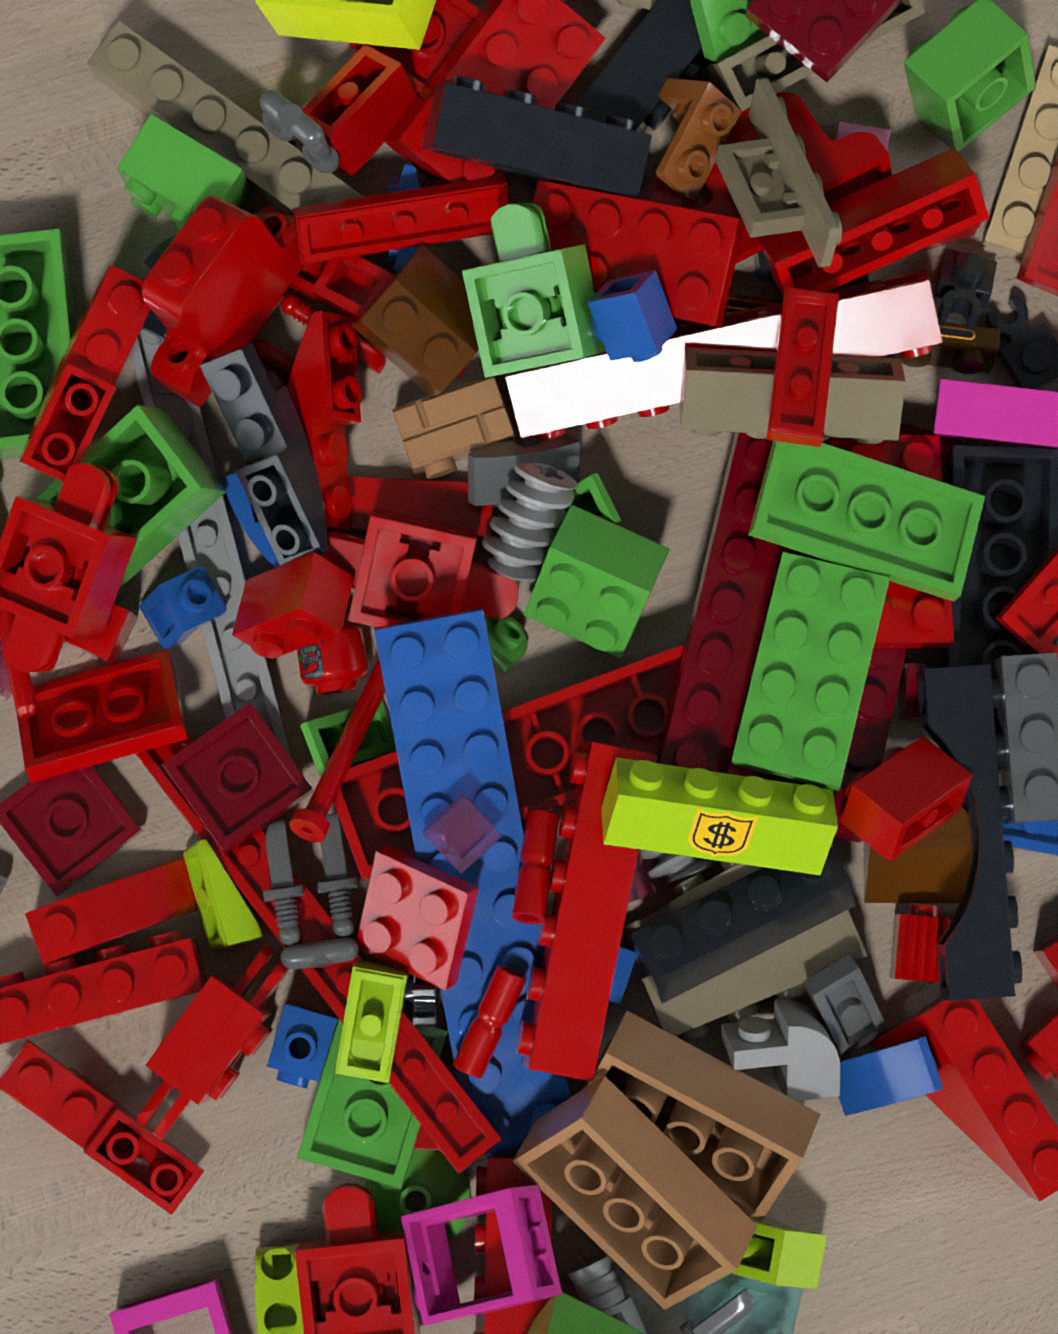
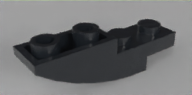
(277, 455)

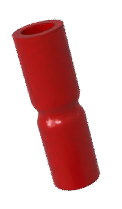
(536, 860)
(492, 1016)

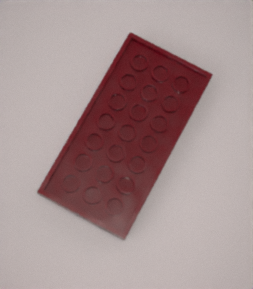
(728, 633)

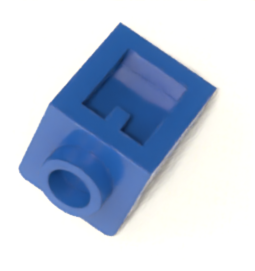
(182, 606)

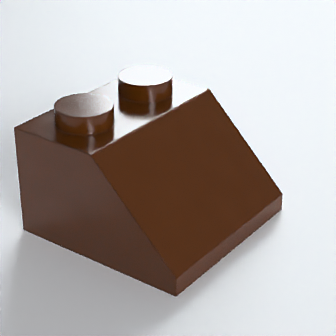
(422, 322)
(927, 871)

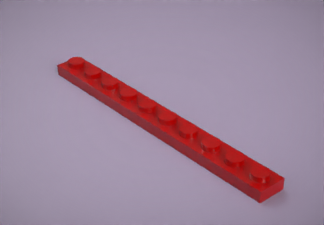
(416, 1070)

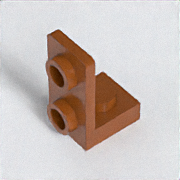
(705, 124)

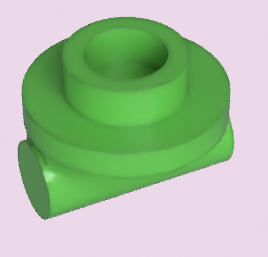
(506, 642)

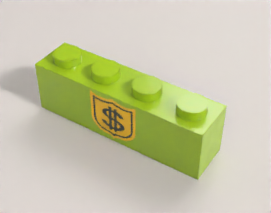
(718, 816)

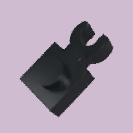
(964, 285)
(1030, 354)
(424, 1000)

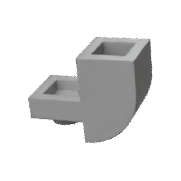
(791, 1042)

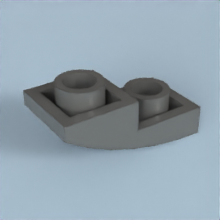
(493, 466)

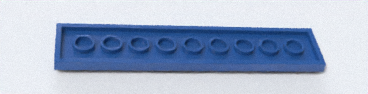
(448, 745)

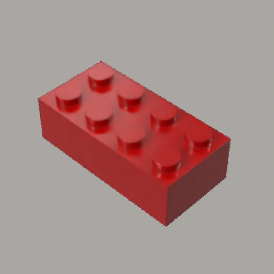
(508, 46)

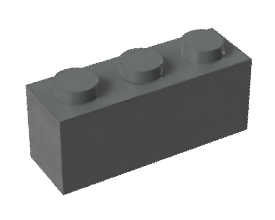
(1030, 734)

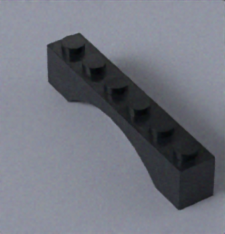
(976, 946)

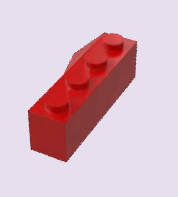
(985, 1091)

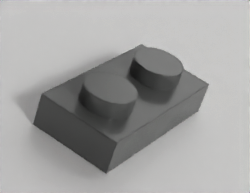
(846, 1005)

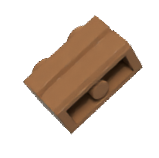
(452, 426)

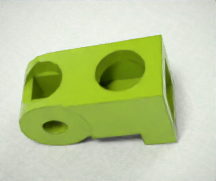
(277, 1291)

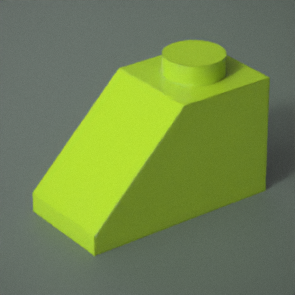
(783, 1255)

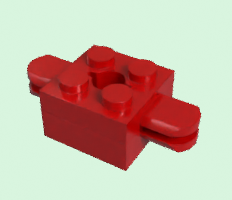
(38, 560)
(417, 571)
(210, 1040)
(355, 1275)

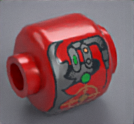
(335, 662)

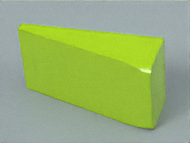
(220, 905)
(371, 1021)

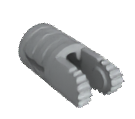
(601, 1287)

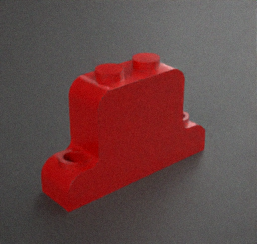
(842, 164)
(217, 288)

